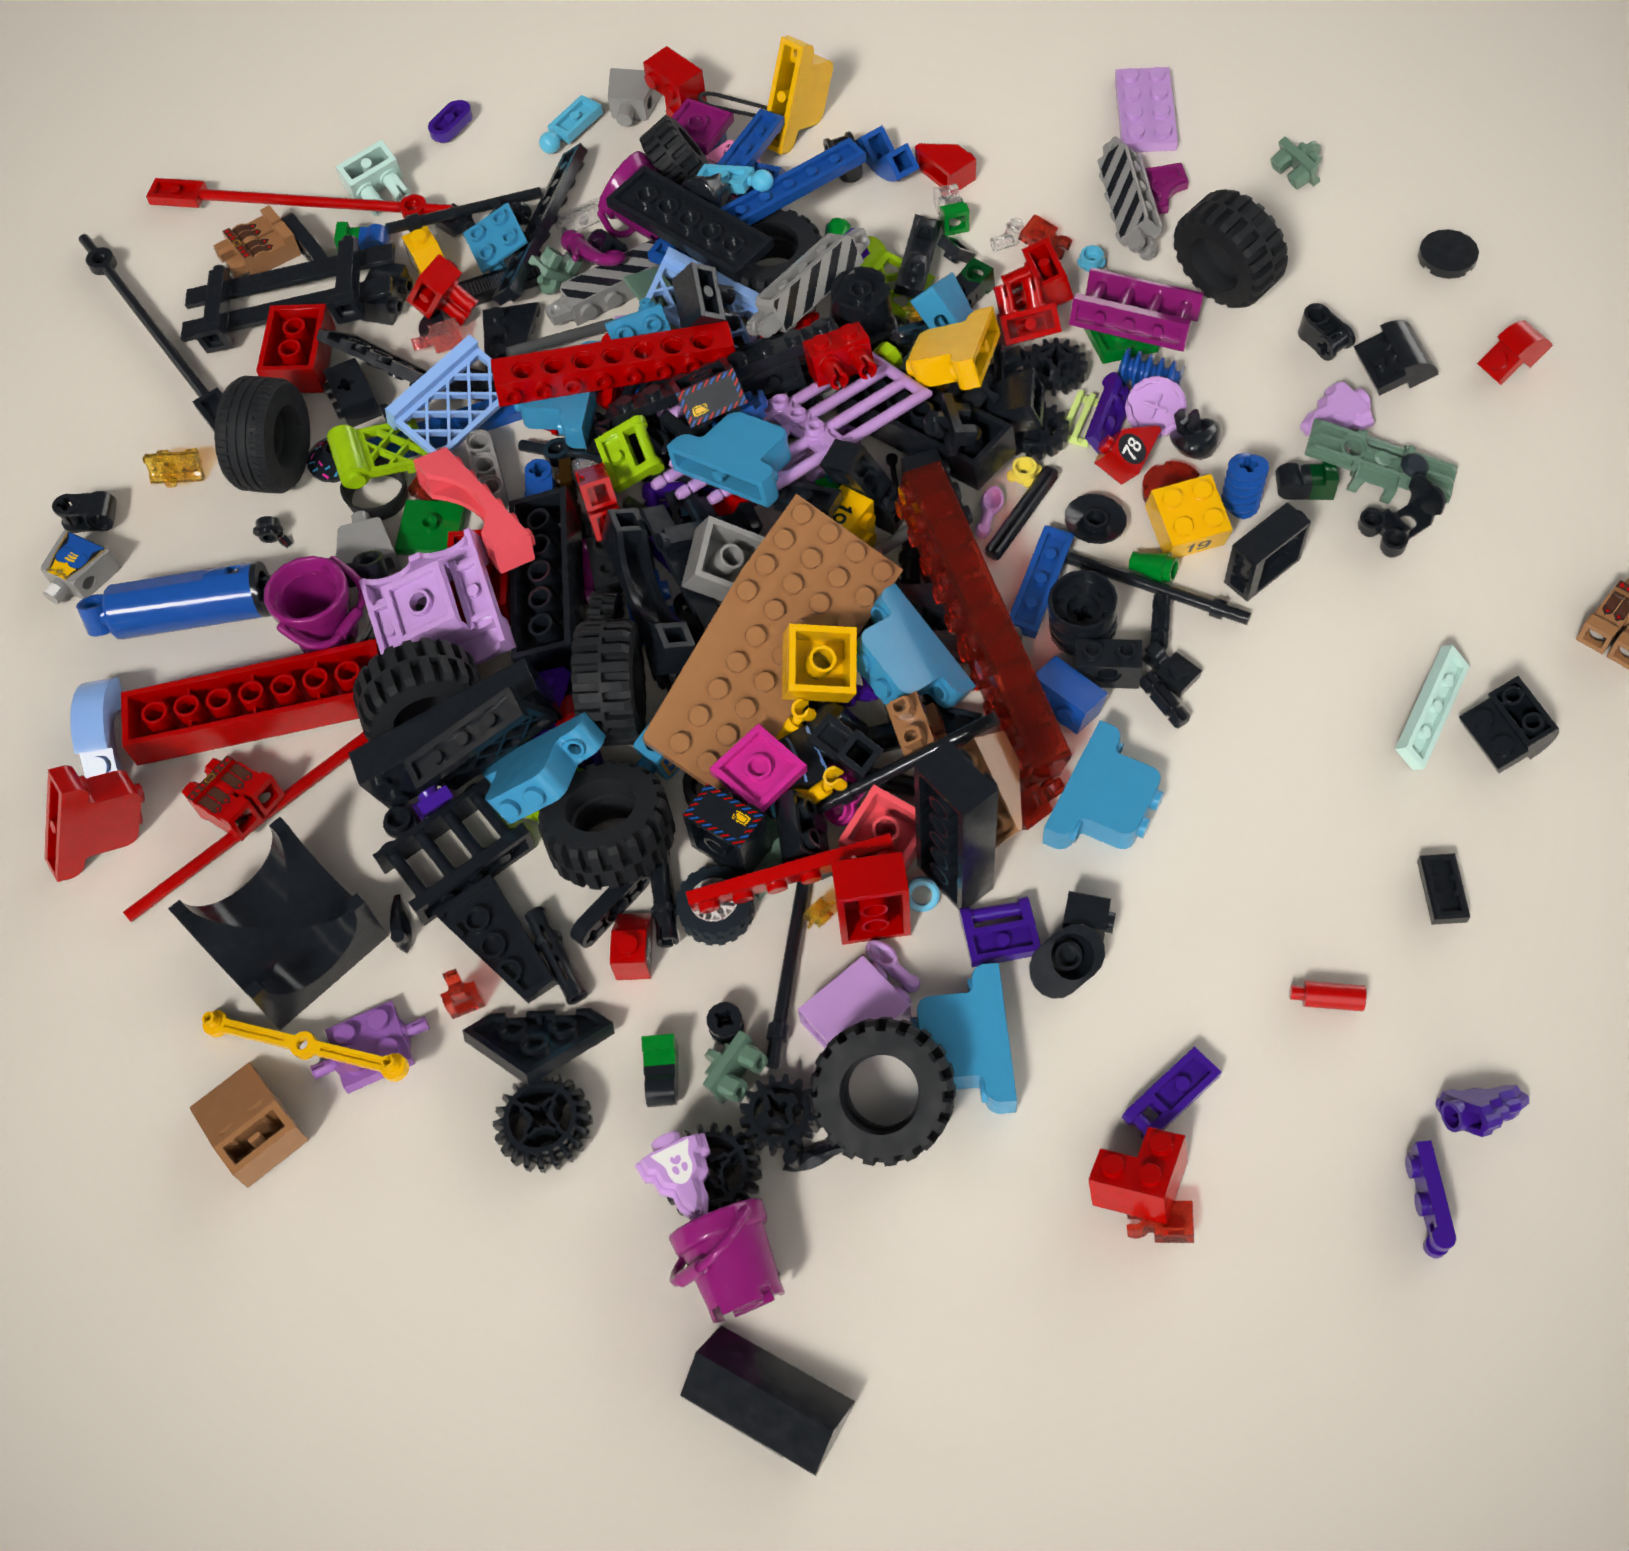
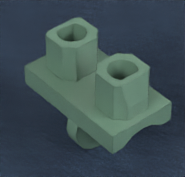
(1303, 160)
(554, 269)
(729, 1067)

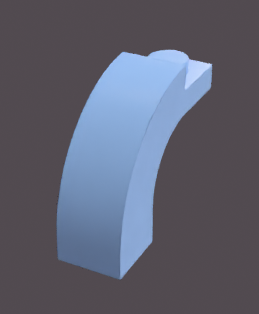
(93, 725)

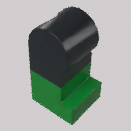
(660, 1069)

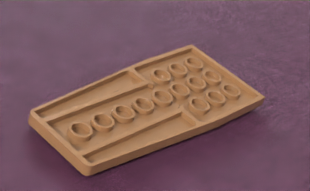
(733, 680)

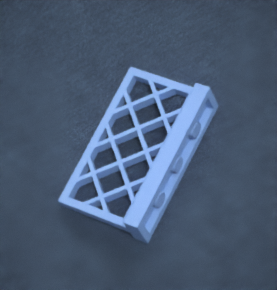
(673, 264)
(430, 387)

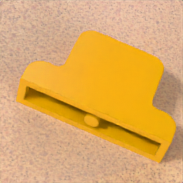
(798, 90)
(955, 351)

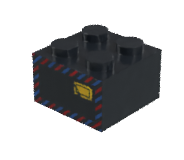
(708, 393)
(727, 829)

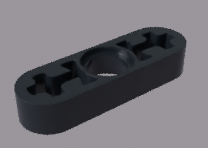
(307, 244)
(605, 911)

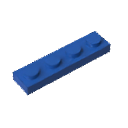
(1039, 578)

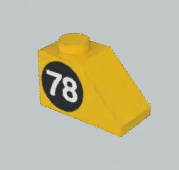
(421, 248)

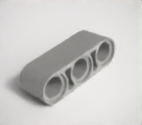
(485, 463)

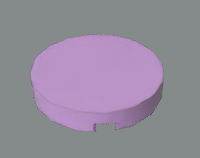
(1155, 403)

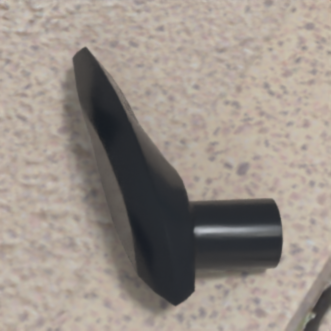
(400, 925)
(809, 1157)

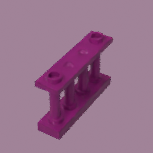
(1161, 314)

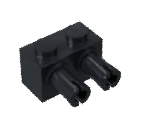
(702, 298)

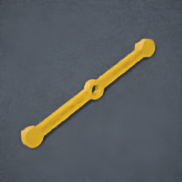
(392, 1066)

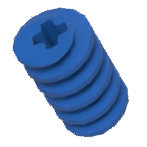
(1137, 370)
(1244, 484)

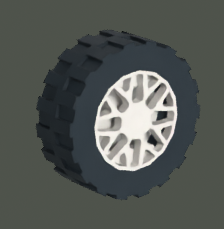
(719, 925)

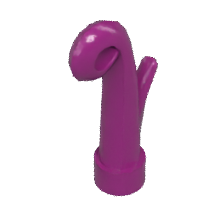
(575, 243)

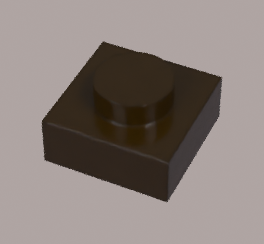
(565, 478)

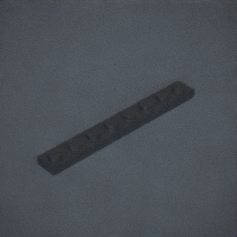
(540, 224)
(745, 363)

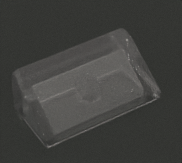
(579, 217)

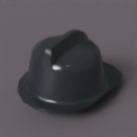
(1066, 960)

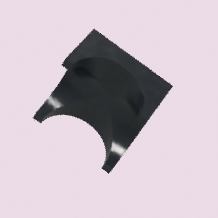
(285, 930)

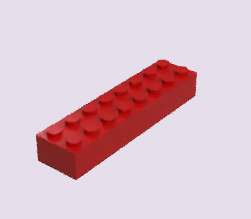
(243, 703)

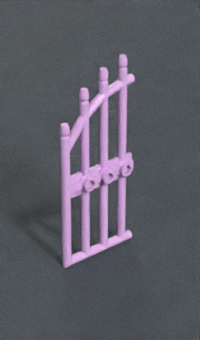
(815, 433)

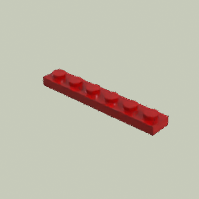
(777, 878)

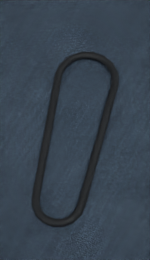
(708, 93)

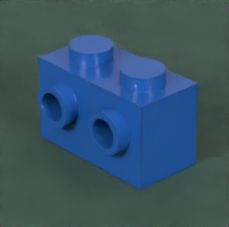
(1070, 694)

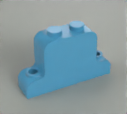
(568, 414)
(735, 456)
(906, 656)
(541, 768)
(1105, 796)
(974, 1037)

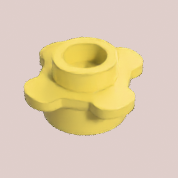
(1024, 471)

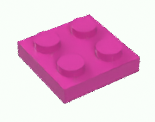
(758, 769)

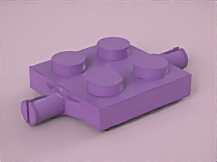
(373, 1032)

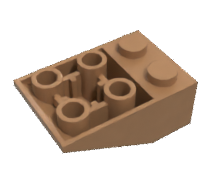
(997, 757)
(247, 1125)

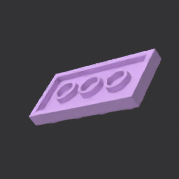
(1146, 109)

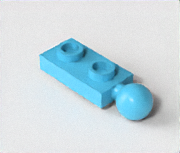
(570, 124)
(740, 177)

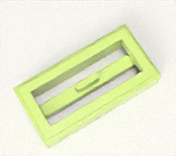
(1089, 401)

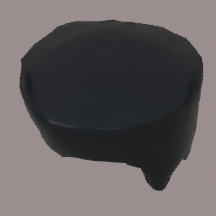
(709, 188)

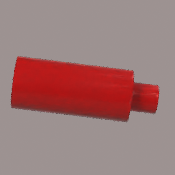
(1330, 995)

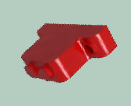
(88, 817)

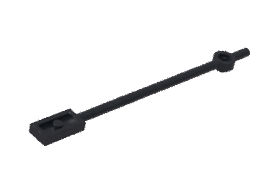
(103, 262)
(821, 497)

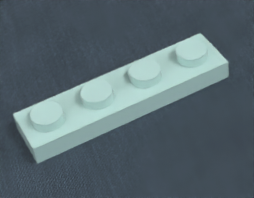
(1432, 707)

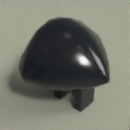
(1195, 436)

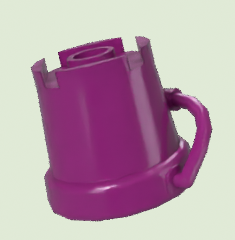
(622, 173)
(313, 602)
(727, 1259)

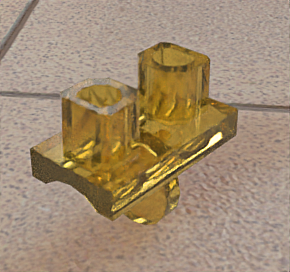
(174, 467)

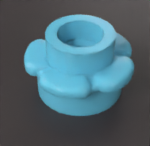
(1091, 257)

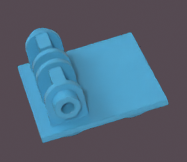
(495, 238)
(647, 320)

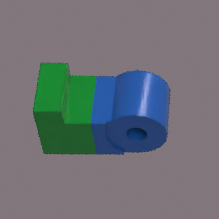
(368, 236)

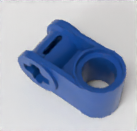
(538, 477)

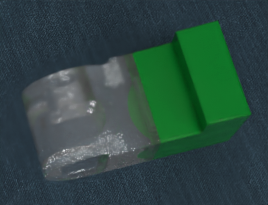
(949, 206)

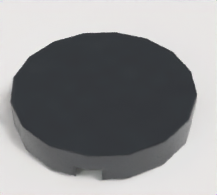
(1448, 253)

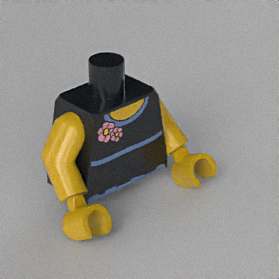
(818, 780)

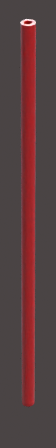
(228, 840)

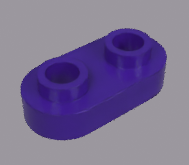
(450, 121)

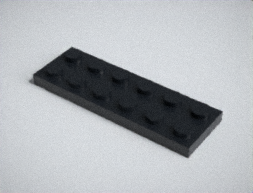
(690, 223)

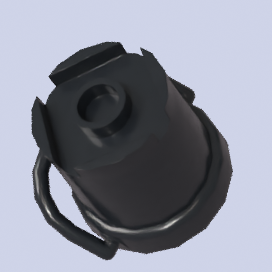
(865, 299)

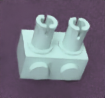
(371, 172)

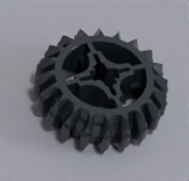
(528, 1148)
(725, 1163)

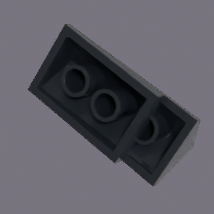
(766, 1399)

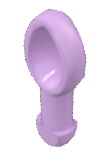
(990, 504)
(887, 958)

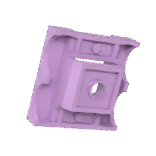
(394, 599)

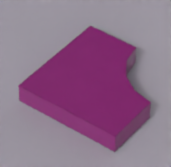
(1165, 183)

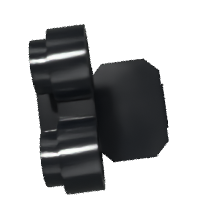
(1423, 505)

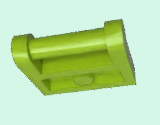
(619, 455)

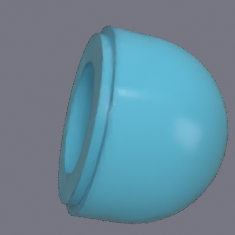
(925, 881)

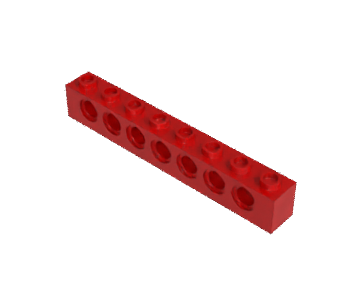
(609, 363)

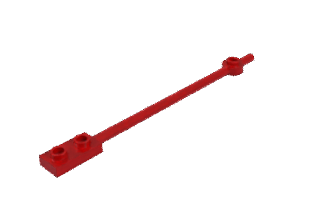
(192, 192)

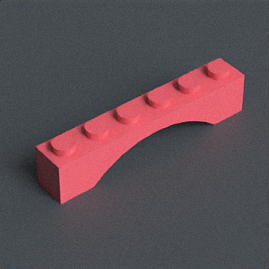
(503, 536)

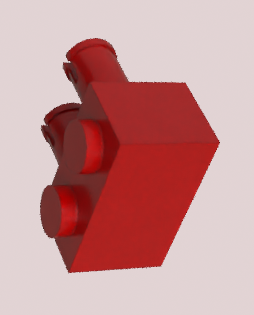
(1042, 262)
(440, 290)
(1032, 323)
(839, 355)

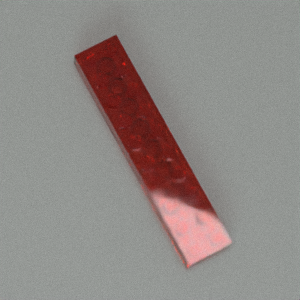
(980, 622)

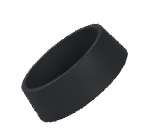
(384, 511)

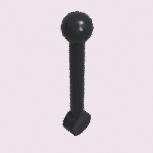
(892, 460)

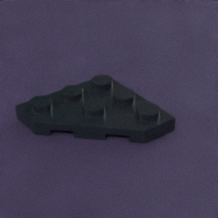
(539, 1042)

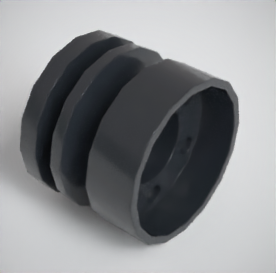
(1083, 608)

